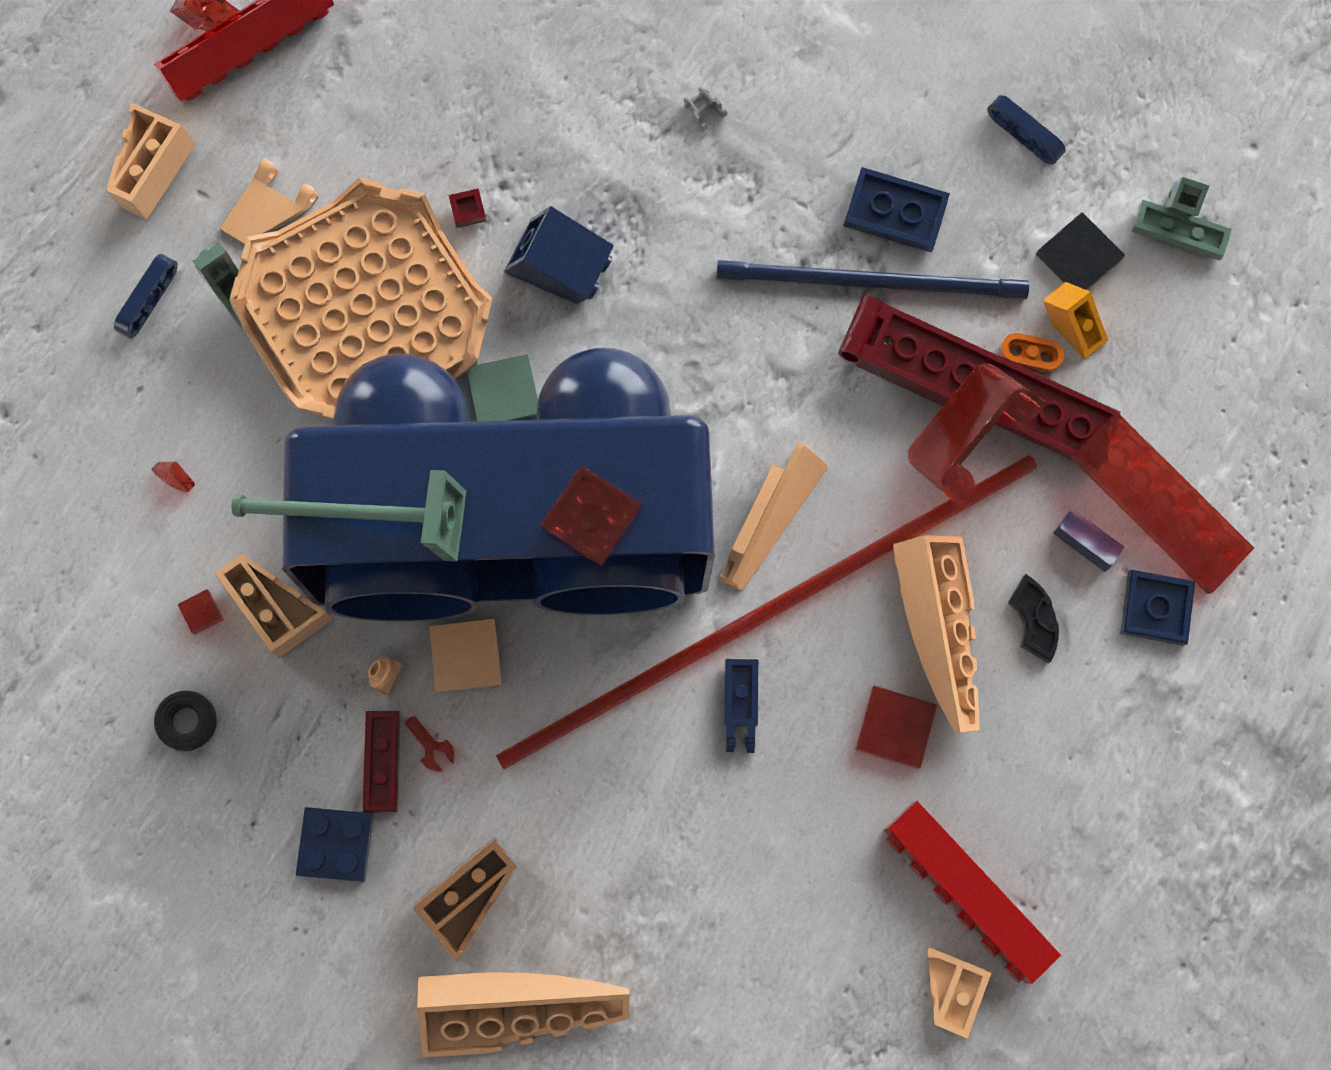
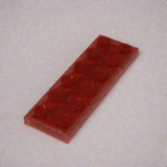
(1162, 503)

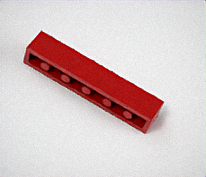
(235, 42)
(972, 893)

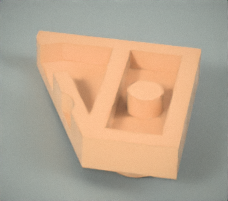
(955, 991)

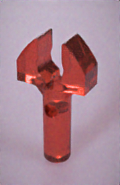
(429, 744)

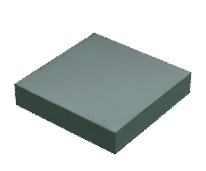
(503, 390)

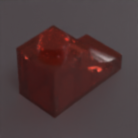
(203, 13)

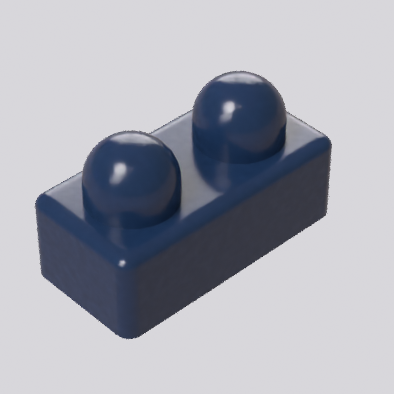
(411, 417)

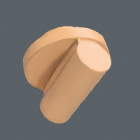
(383, 674)

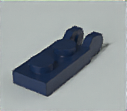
(741, 700)

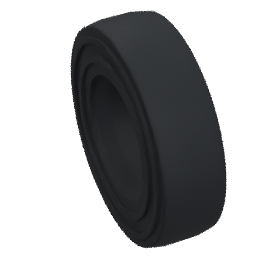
(170, 706)

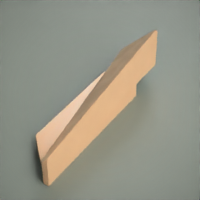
(771, 513)

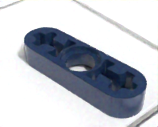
(1026, 129)
(145, 296)

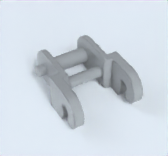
(712, 103)

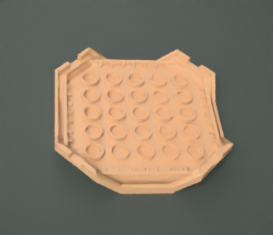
(356, 286)

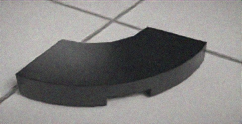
(1038, 618)

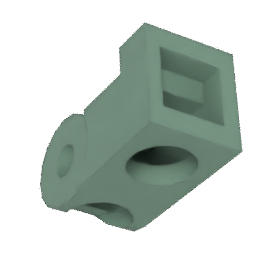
(1187, 196)

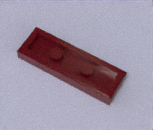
(381, 761)

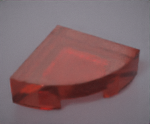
(173, 475)

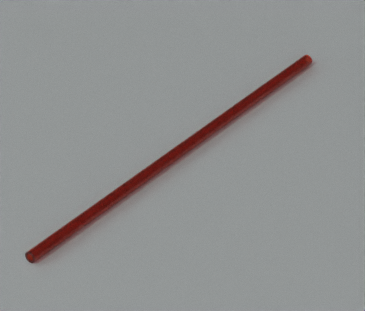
(760, 615)

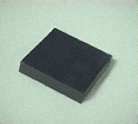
(1080, 253)

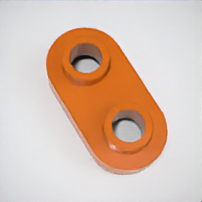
(1030, 352)

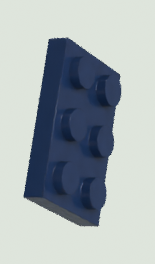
(896, 209)

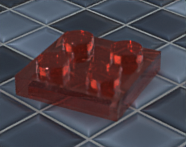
(591, 515)
(896, 727)

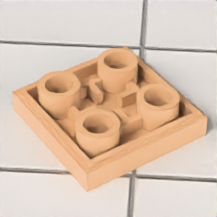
(465, 655)

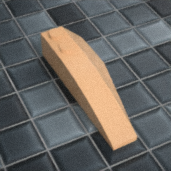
(498, 1008)

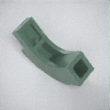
(219, 274)

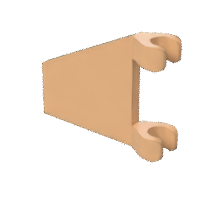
(263, 208)

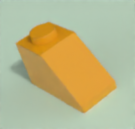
(1076, 318)

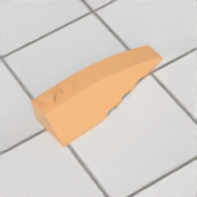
(937, 608)

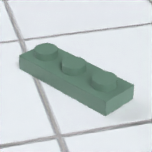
(1181, 230)

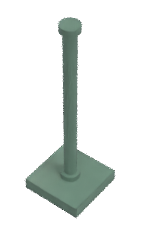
(440, 518)

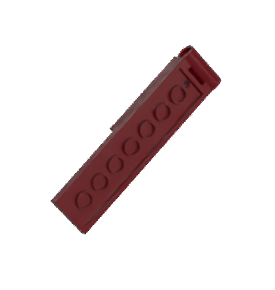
(938, 362)

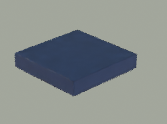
(1157, 607)

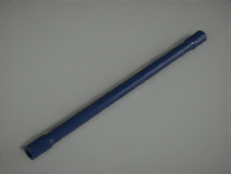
(1002, 288)

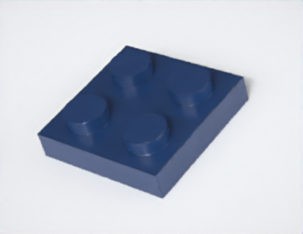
(334, 844)

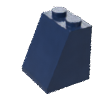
(560, 256)

